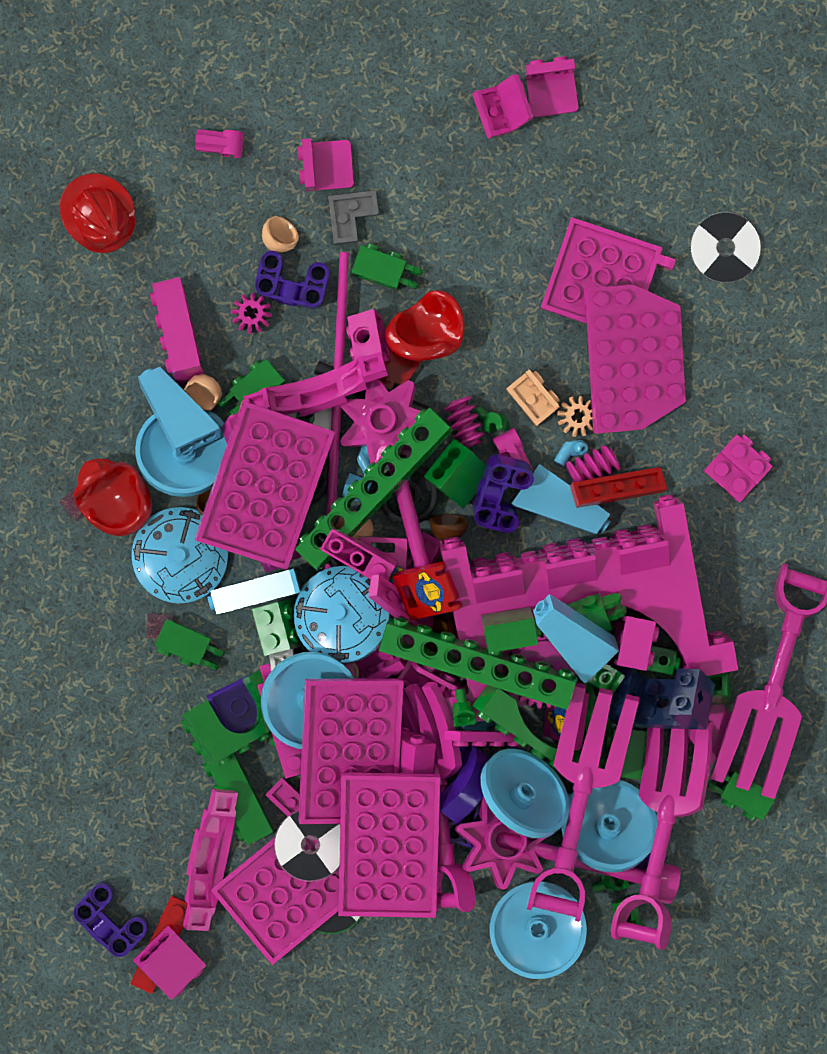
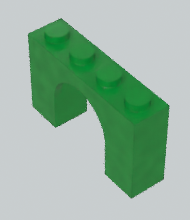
(214, 738)

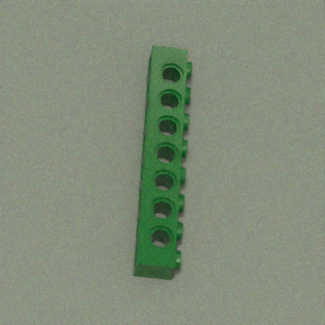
(387, 486)
(394, 644)

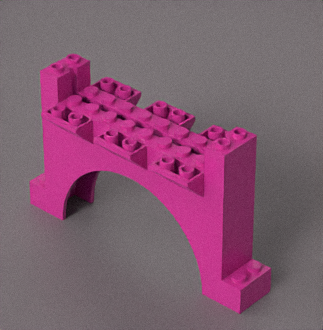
(645, 566)

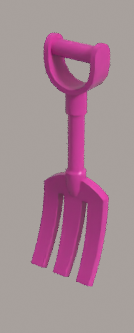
(770, 702)
(446, 763)
(585, 777)
(669, 805)

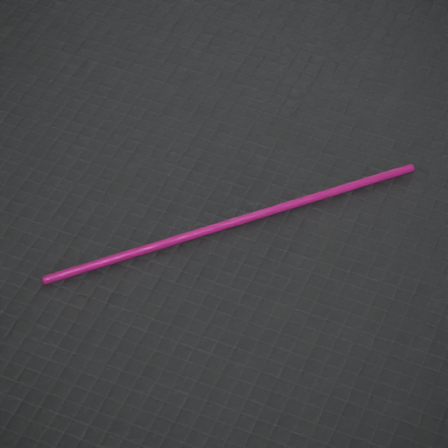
(338, 362)

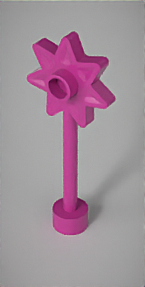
(376, 425)
(506, 850)

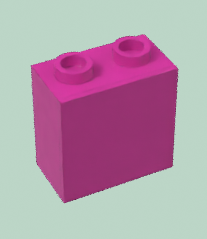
(416, 753)
(169, 963)

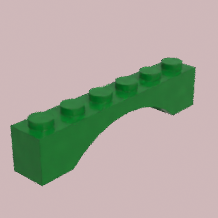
(503, 710)

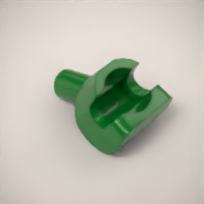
(492, 419)
(463, 710)
(610, 884)

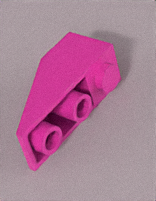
(358, 555)

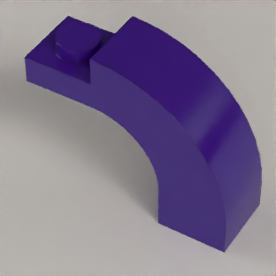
(466, 789)

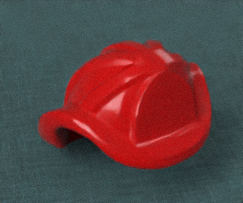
(97, 212)
(428, 328)
(113, 497)

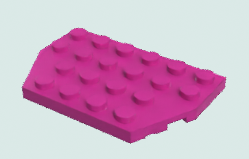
(633, 357)

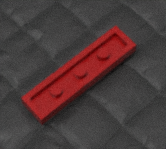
(618, 487)
(174, 918)

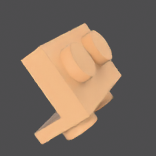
(533, 397)

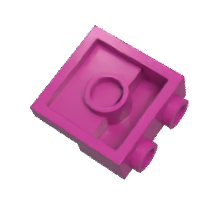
(738, 467)

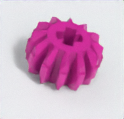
(247, 321)

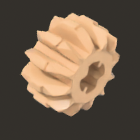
(570, 412)

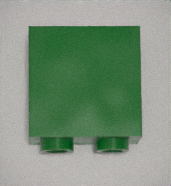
(457, 473)
(510, 629)

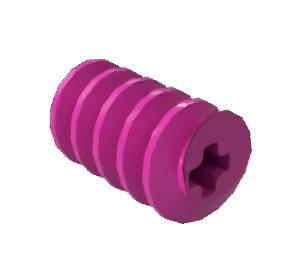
(464, 422)
(594, 465)

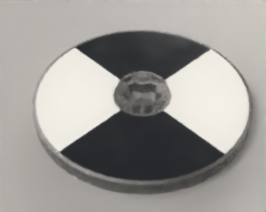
(706, 247)
(304, 864)

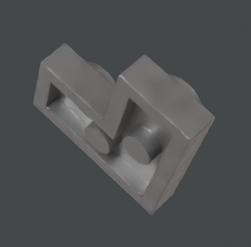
(345, 209)

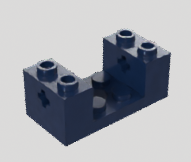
(688, 698)

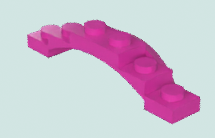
(322, 390)
(209, 858)

